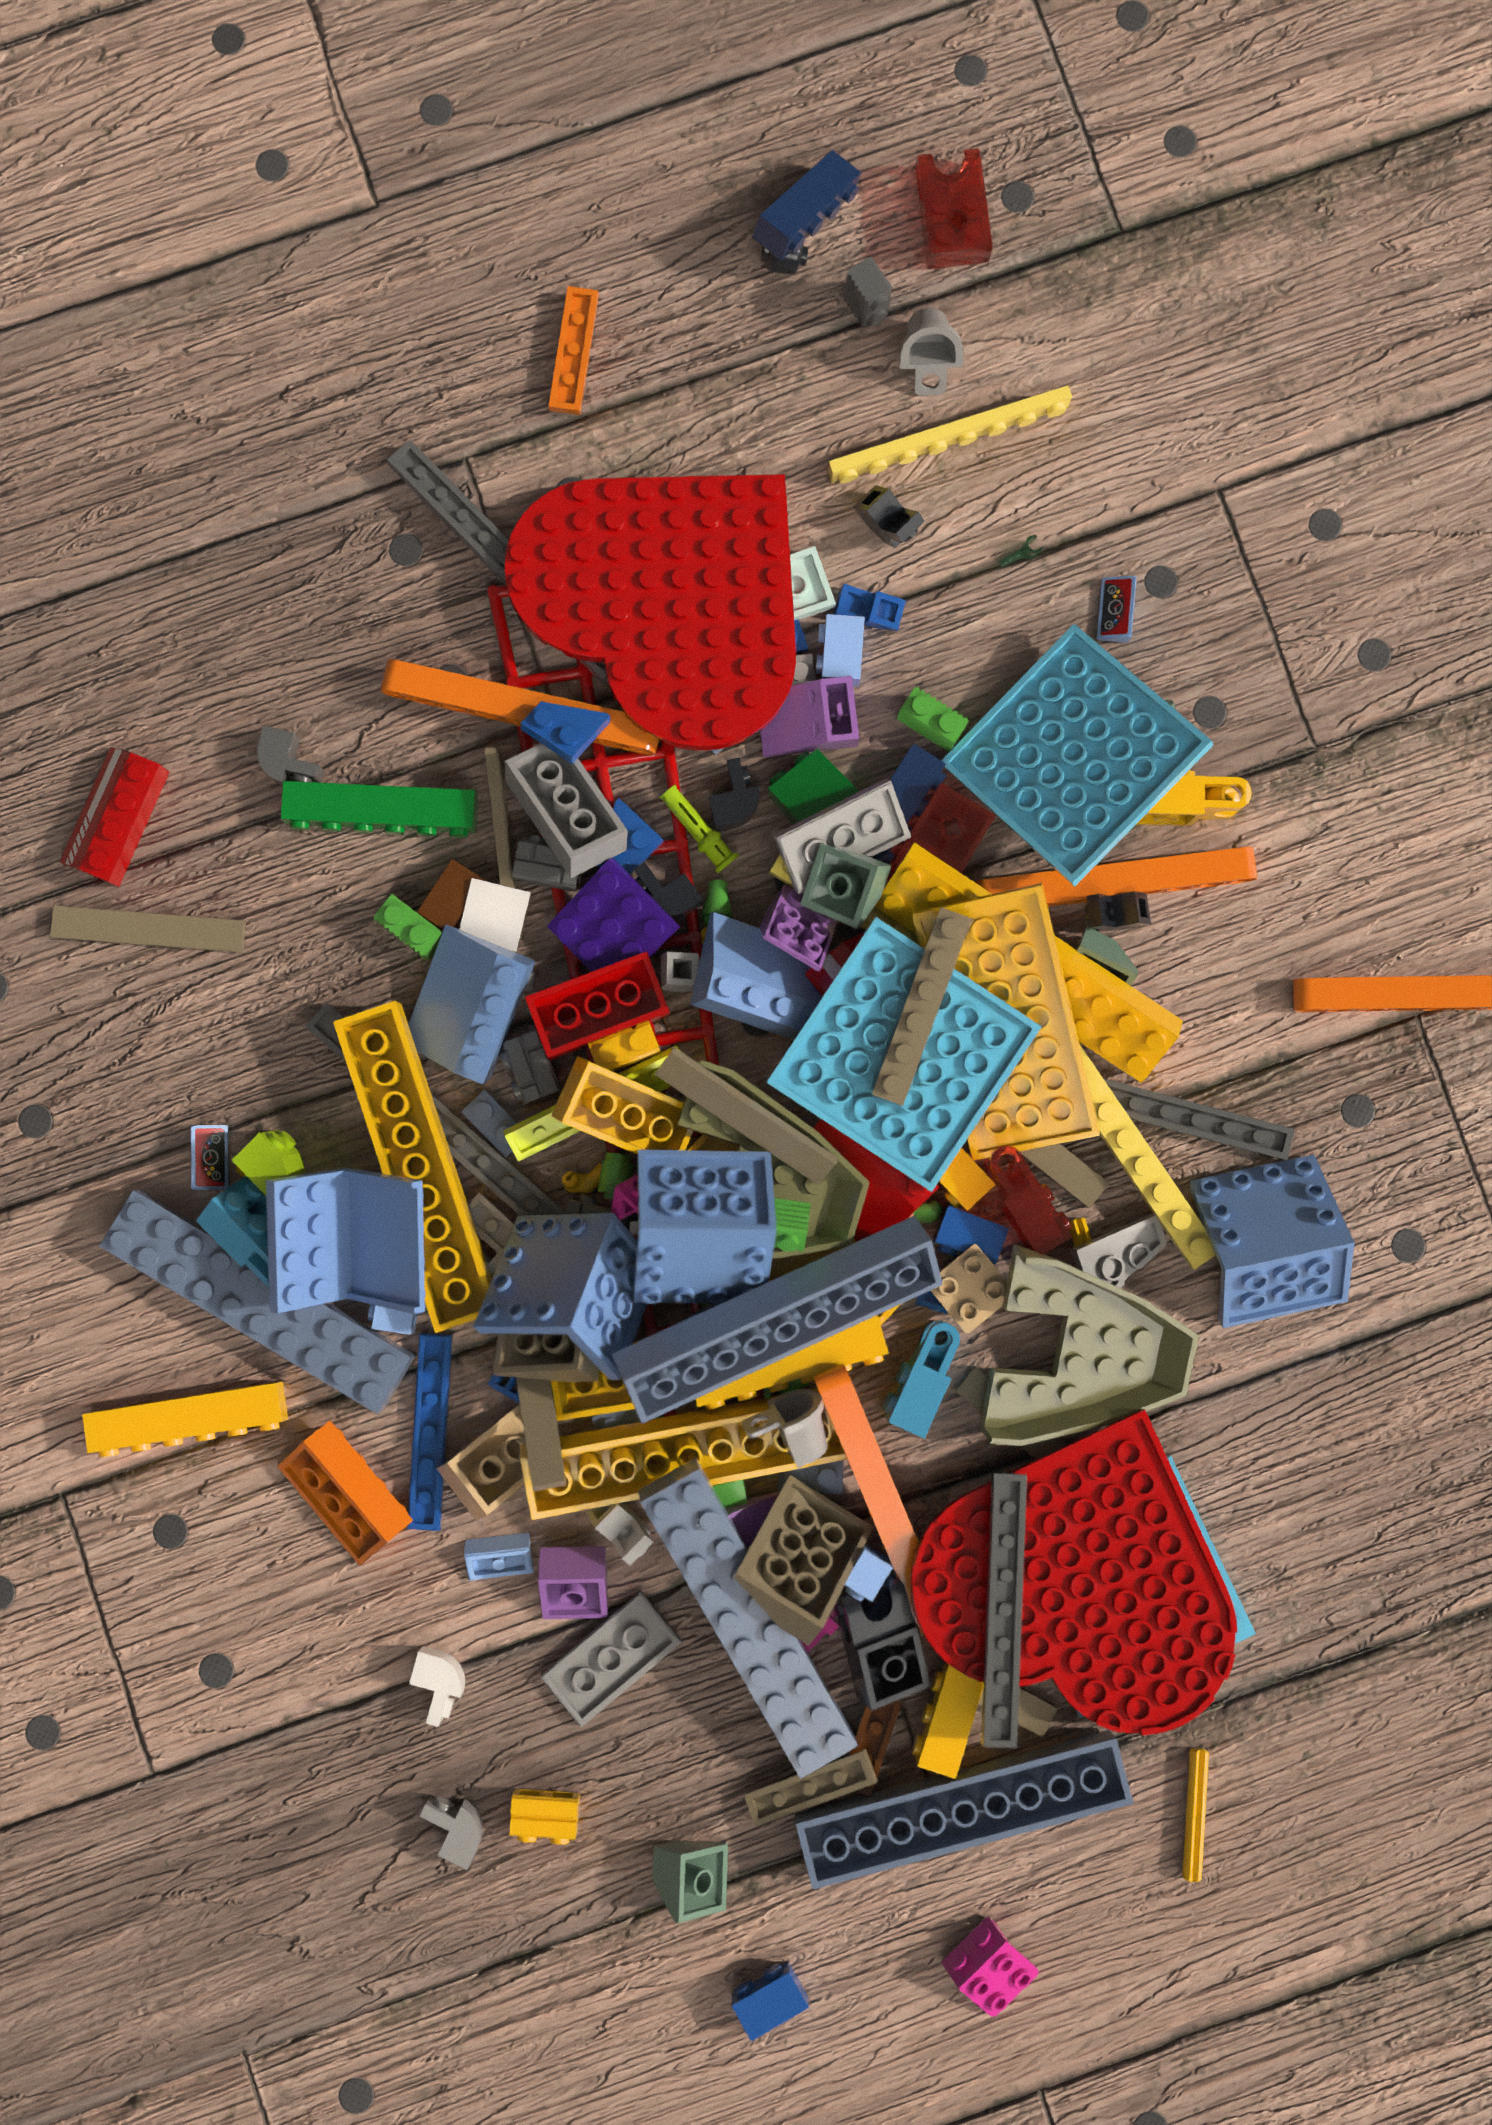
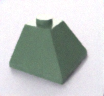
(845, 884)
(1107, 954)
(691, 1877)

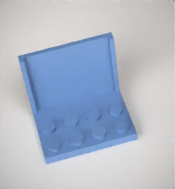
(703, 1225)
(345, 1239)
(1275, 1240)
(567, 1279)

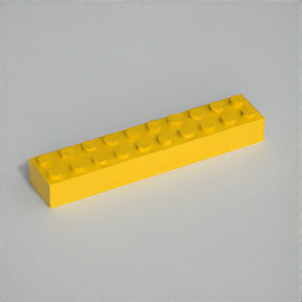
(1106, 1010)
(415, 1147)
(617, 1461)

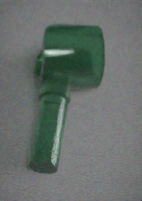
(1024, 551)

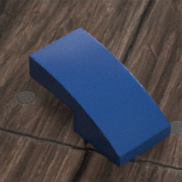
(878, 608)

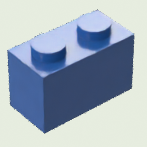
(961, 1230)
(769, 2000)

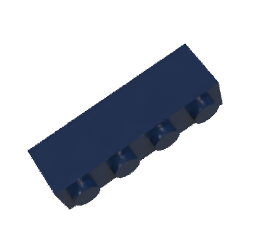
(807, 205)
(912, 782)

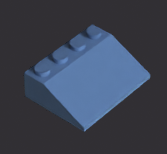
(752, 979)
(468, 1003)

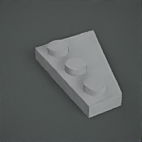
(1121, 1251)

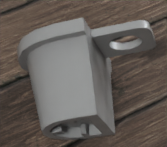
(930, 349)
(798, 1421)

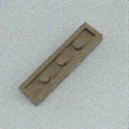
(823, 1784)

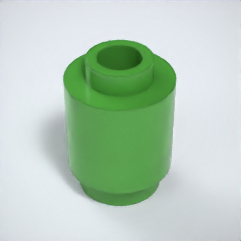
(614, 1170)

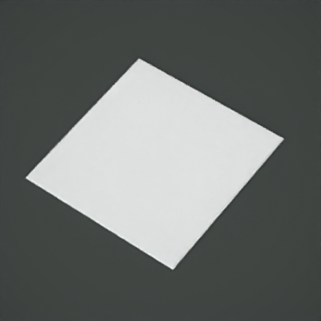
(495, 913)

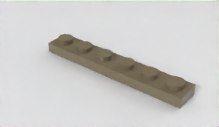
(921, 1006)

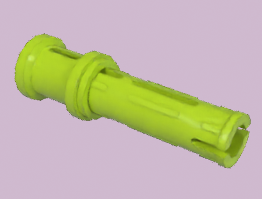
(709, 841)

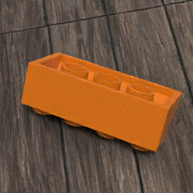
(345, 1492)

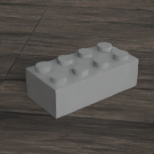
(566, 808)

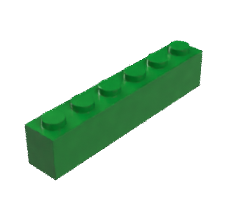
(379, 808)

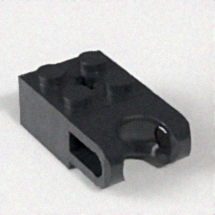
(882, 1646)

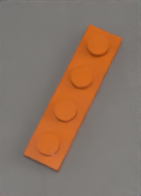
(573, 350)

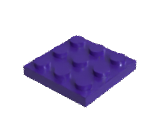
(612, 920)

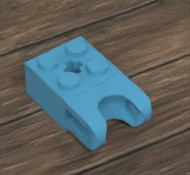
(239, 1225)
(922, 1381)

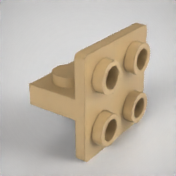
(970, 1288)

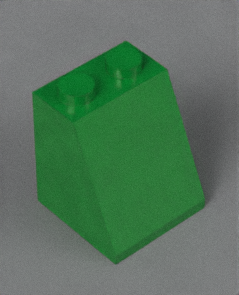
(809, 787)

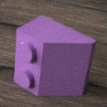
(573, 1582)

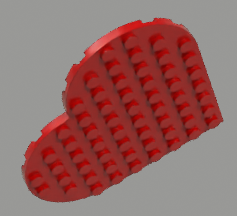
(672, 590)
(1113, 1584)

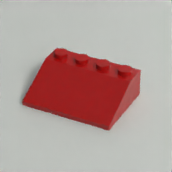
(890, 1193)

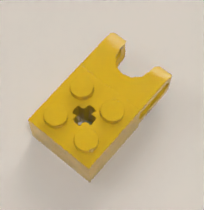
(1198, 799)

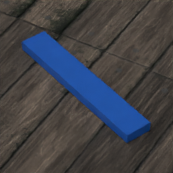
(430, 1431)

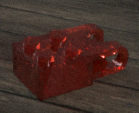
(950, 204)
(931, 835)
(1027, 1202)

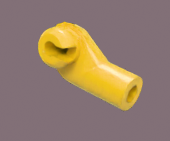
(581, 1182)

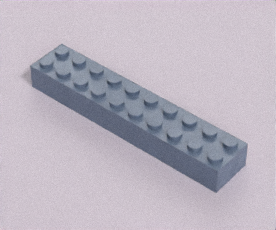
(778, 1319)
(313, 1338)
(767, 1657)
(964, 1812)

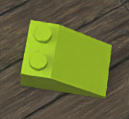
(270, 1157)

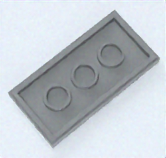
(861, 823)
(610, 1658)

